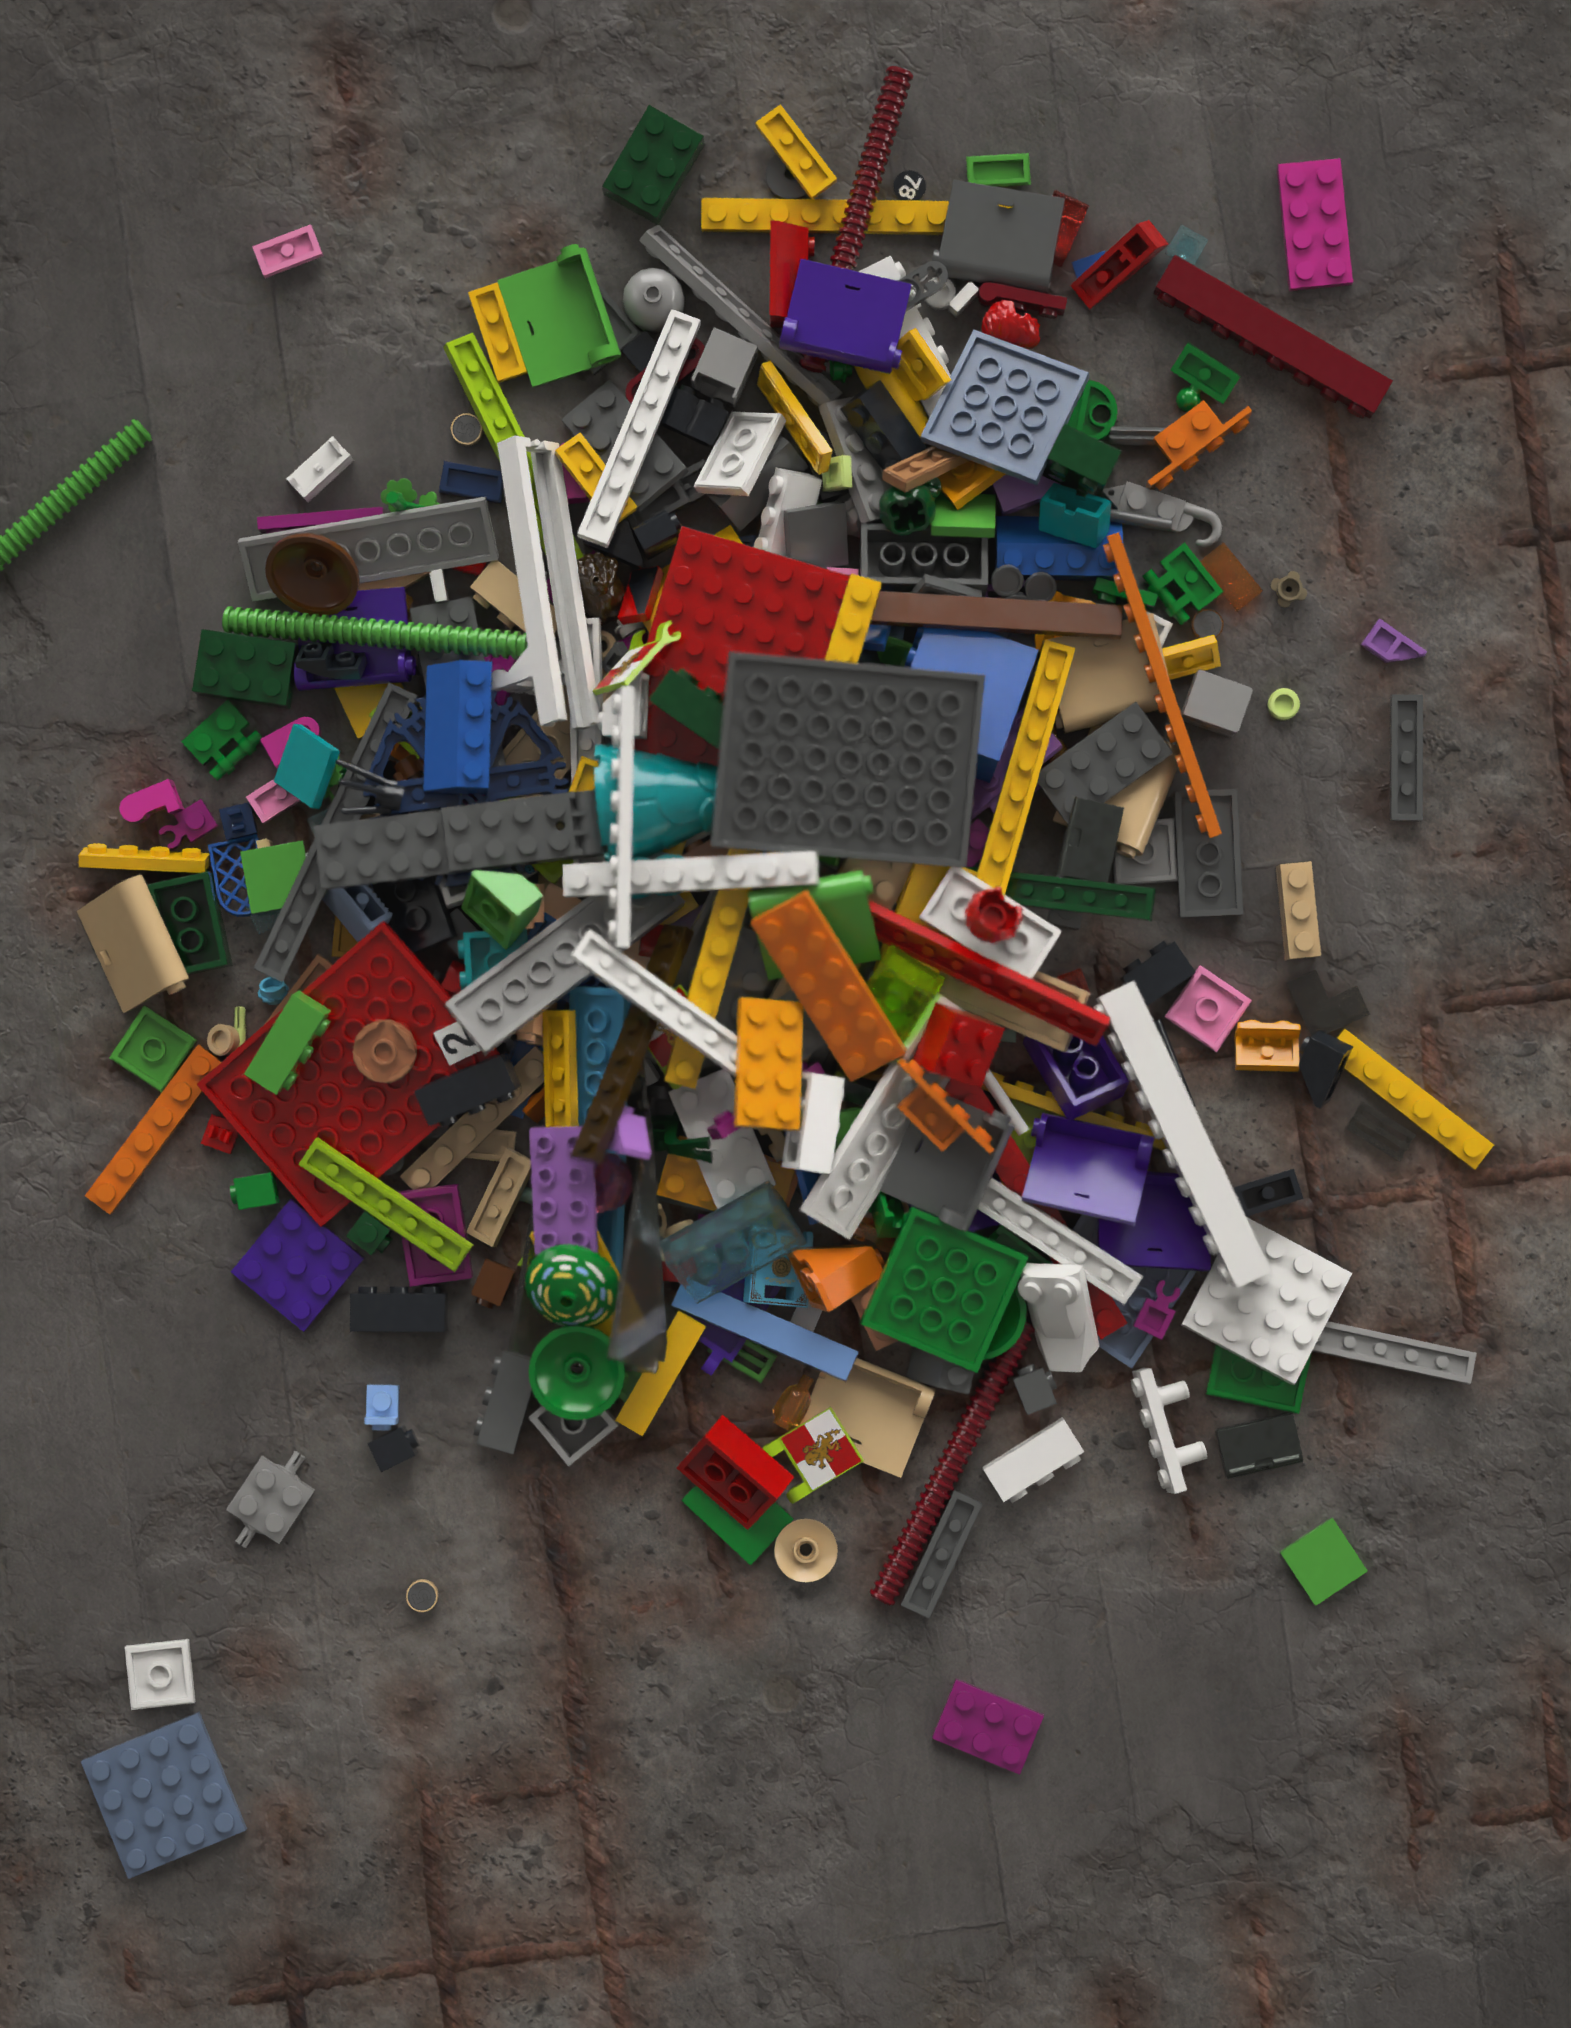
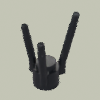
(387, 794)

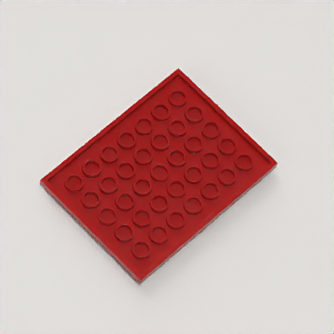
(732, 601)
(331, 1097)

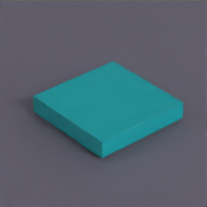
(306, 766)

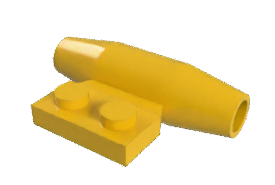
(915, 379)

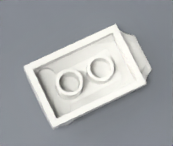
(1060, 1314)

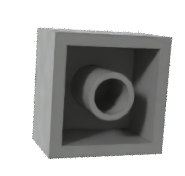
(572, 1437)

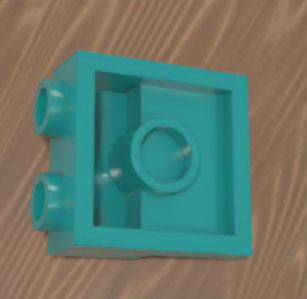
(482, 954)

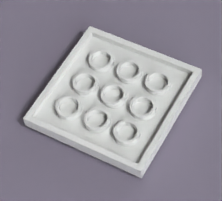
(1275, 1316)

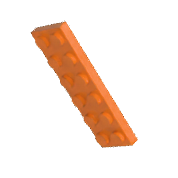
(828, 985)

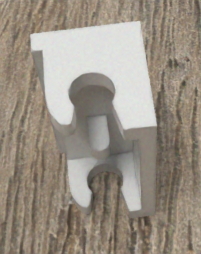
(320, 469)

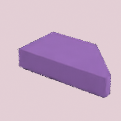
(1390, 644)

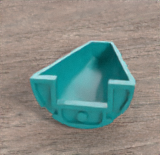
(668, 800)

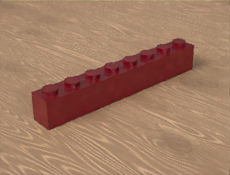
(1272, 337)

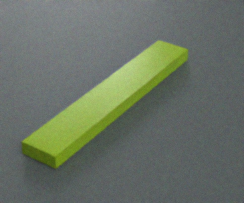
(385, 1204)

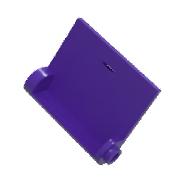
(846, 316)
(383, 663)
(1088, 1168)
(1160, 1225)

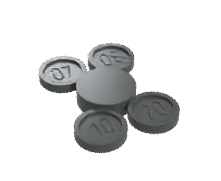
(1008, 581)

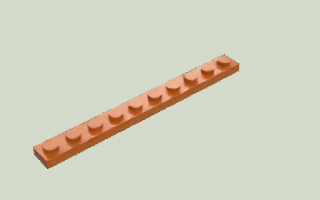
(1157, 673)

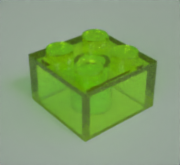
(903, 989)

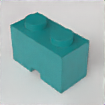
(1074, 516)

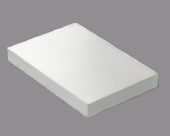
(739, 453)

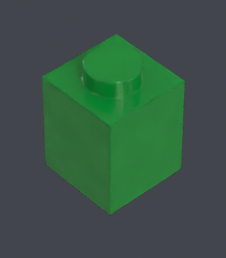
(255, 1191)

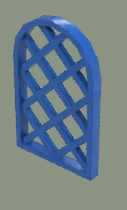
(241, 883)

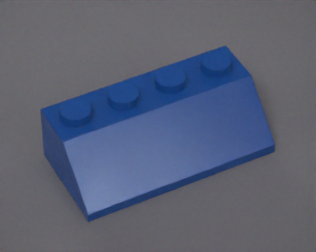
(1032, 551)
(458, 727)

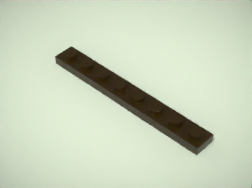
(629, 1052)

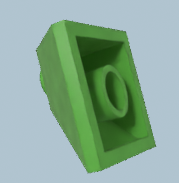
(501, 904)

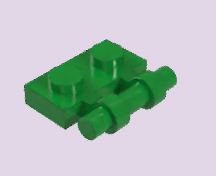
(1191, 579)
(217, 732)

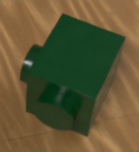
(370, 1234)

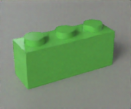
(288, 1043)

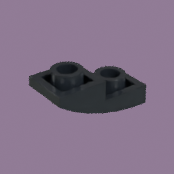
(322, 661)

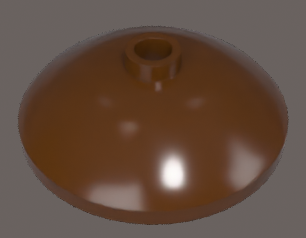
(308, 585)

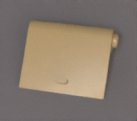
(1105, 679)
(1141, 804)
(133, 943)
(877, 1410)

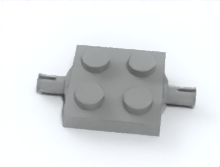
(270, 1499)

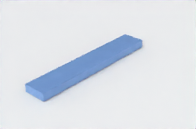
(770, 1332)

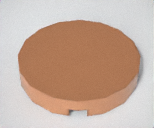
(384, 1051)

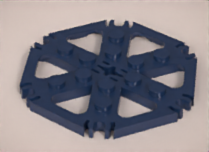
(504, 781)

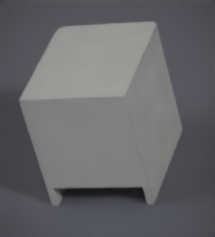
(724, 367)
(1216, 703)

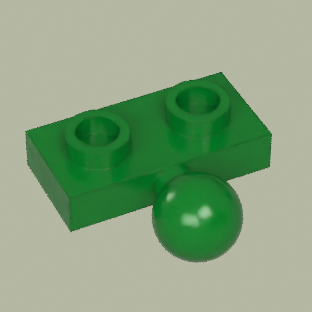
(1204, 375)

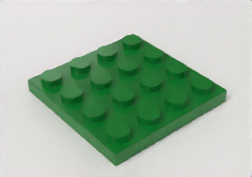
(944, 1289)

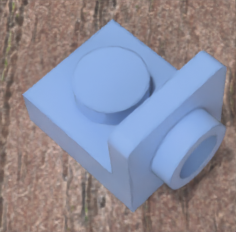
(382, 1406)

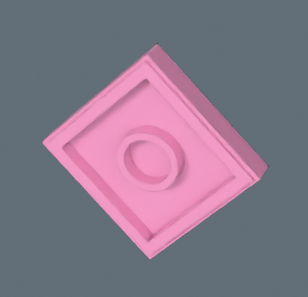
(1207, 1008)

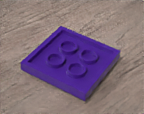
(297, 1265)

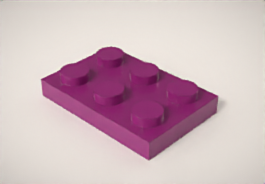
(446, 1206)
(987, 1726)

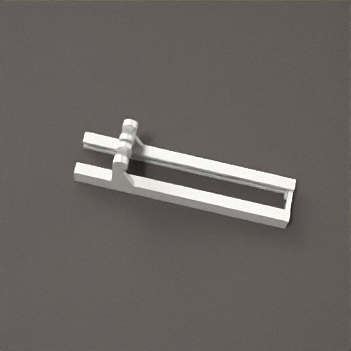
(538, 667)

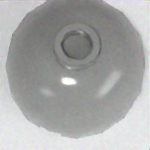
(651, 297)

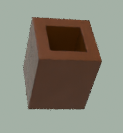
(493, 1283)

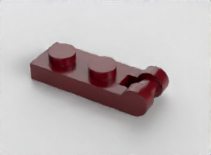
(1047, 304)

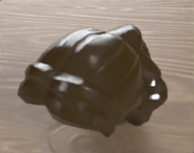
(600, 587)

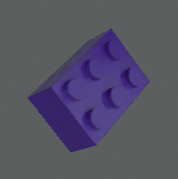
(1081, 1076)

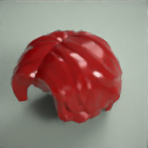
(1005, 324)
(992, 917)

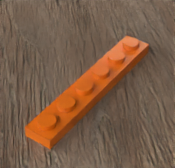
(152, 1131)

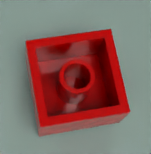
(958, 1044)

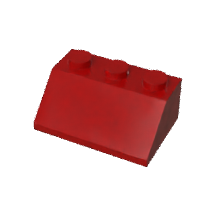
(787, 247)
(735, 1472)

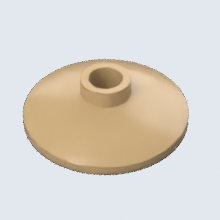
(811, 1566)

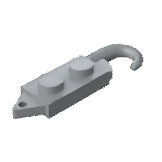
(1153, 503)

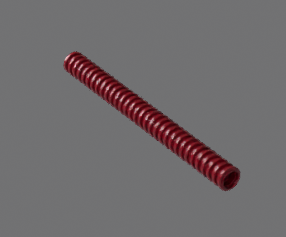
(867, 180)
(947, 1471)

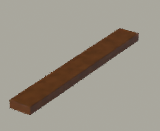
(998, 615)

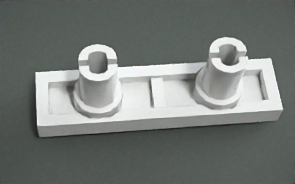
(1153, 1417)

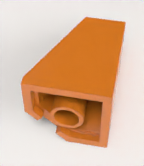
(835, 1272)

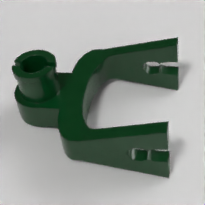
(666, 1134)

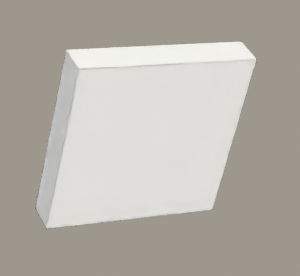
(160, 1674)

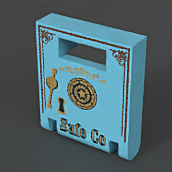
(777, 1274)

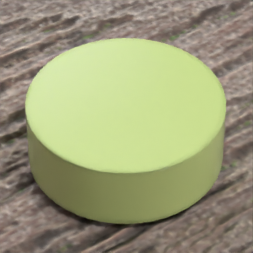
(1283, 704)

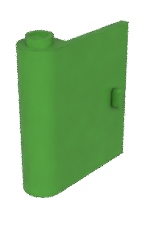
(566, 317)
(844, 906)

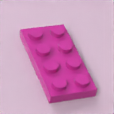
(1314, 224)

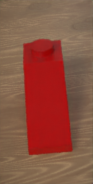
(1119, 263)

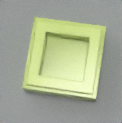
(839, 474)

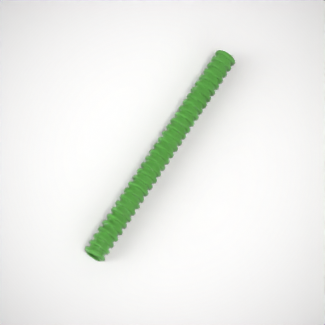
(72, 490)
(374, 632)

